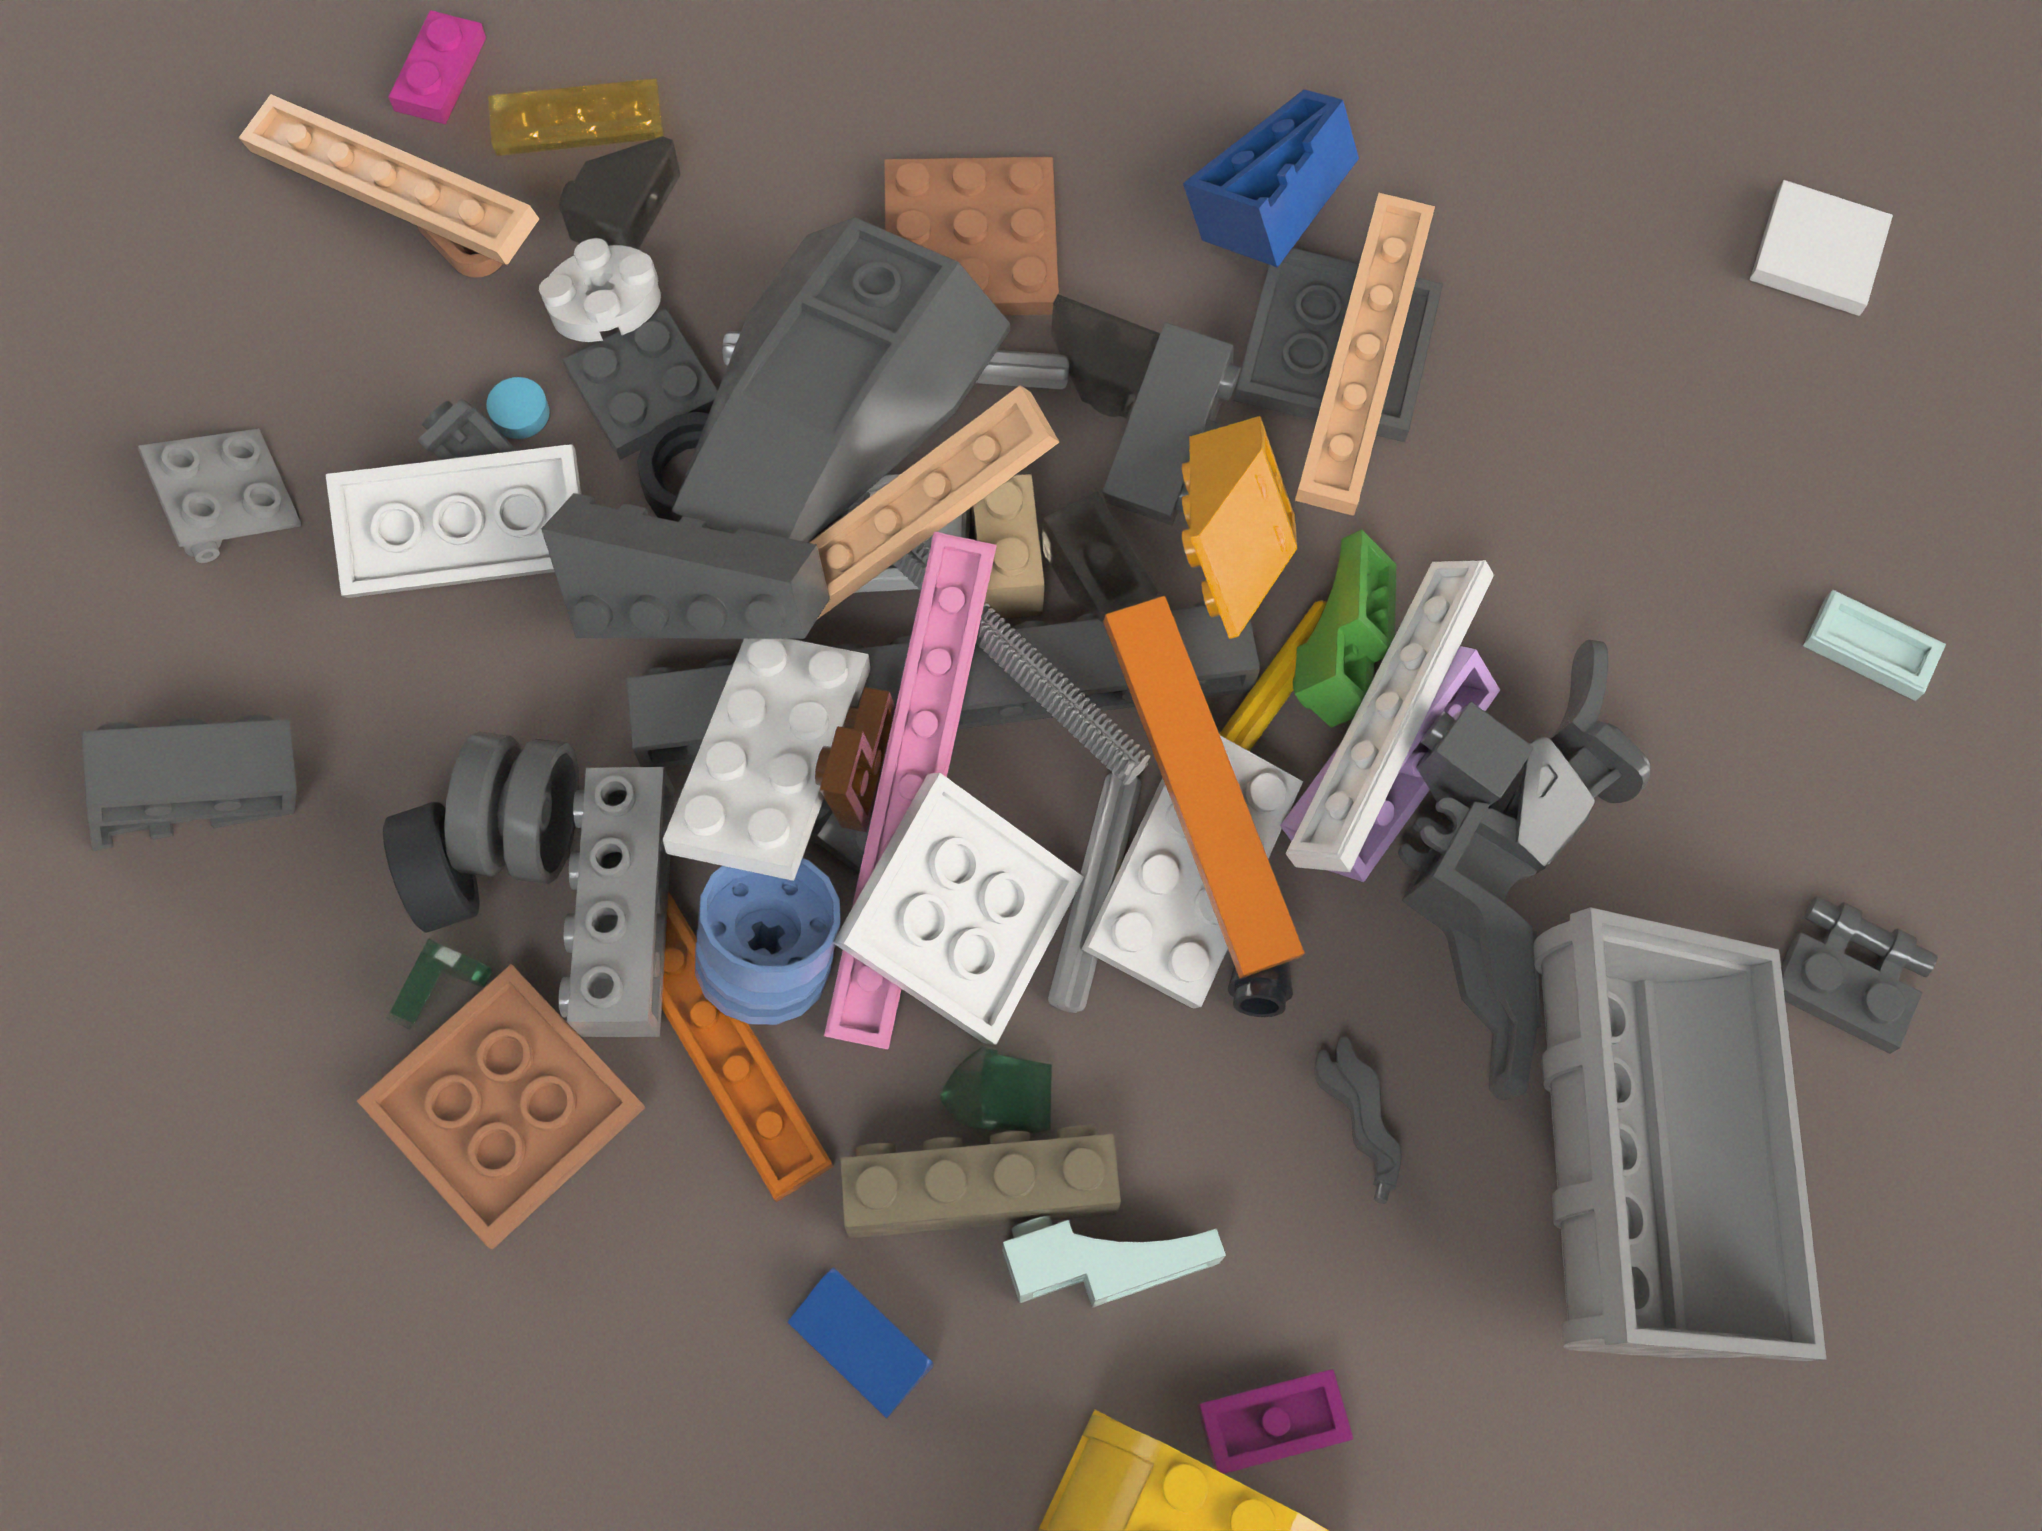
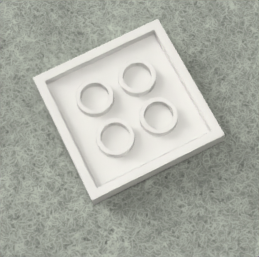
(959, 909)

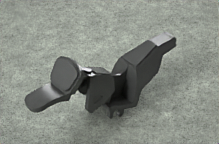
(1491, 847)

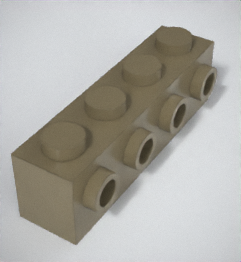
(979, 1184)

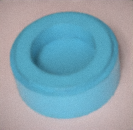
(518, 407)

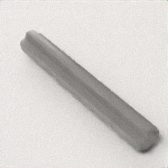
(1100, 866)

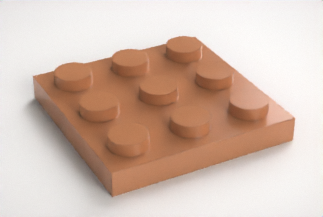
(987, 217)
(501, 1106)

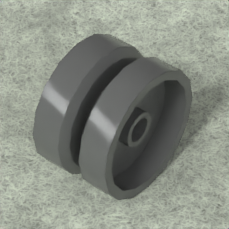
(511, 807)

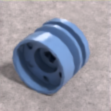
(766, 942)

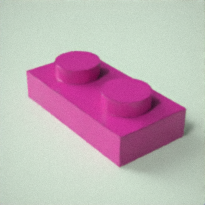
(437, 67)

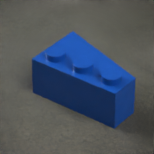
(1274, 178)

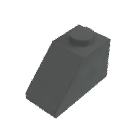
(1471, 757)

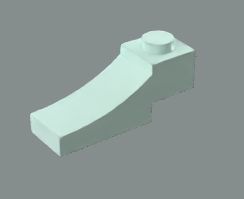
(1053, 1257)

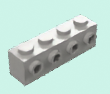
(620, 903)

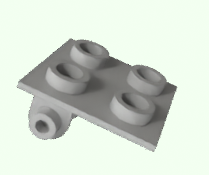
(218, 489)

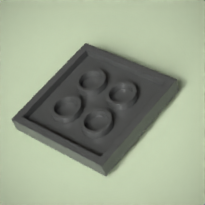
(1299, 334)

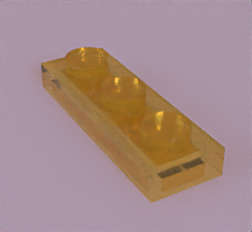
(575, 117)

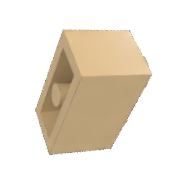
(1010, 523)

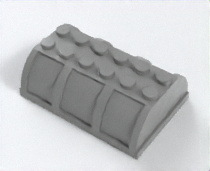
(1676, 1144)

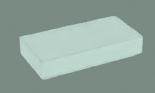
(1874, 645)

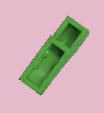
(1351, 633)

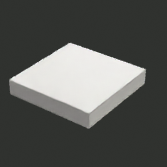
(1821, 247)

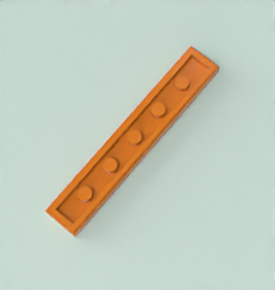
(1203, 787)
(738, 1072)

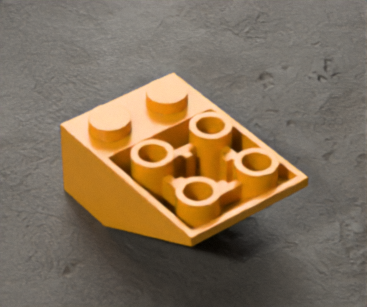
(1236, 519)

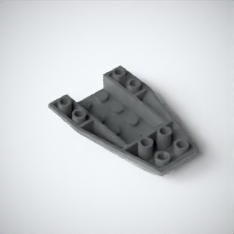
(837, 380)

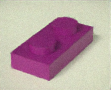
(1275, 1422)

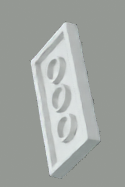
(448, 519)
(754, 775)
(1157, 909)

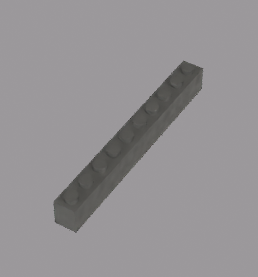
(675, 707)

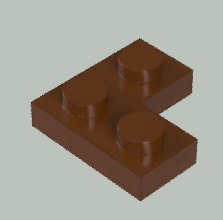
(854, 762)

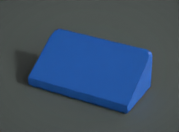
(860, 1342)

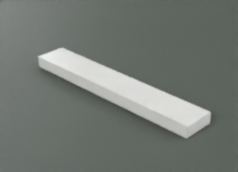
(1389, 717)

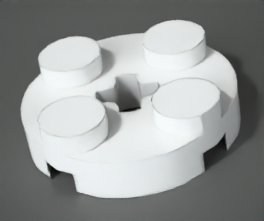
(601, 291)

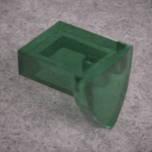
(421, 979)
(1000, 1092)

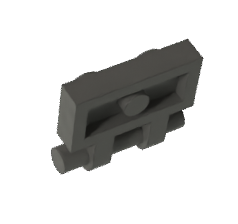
(1846, 991)

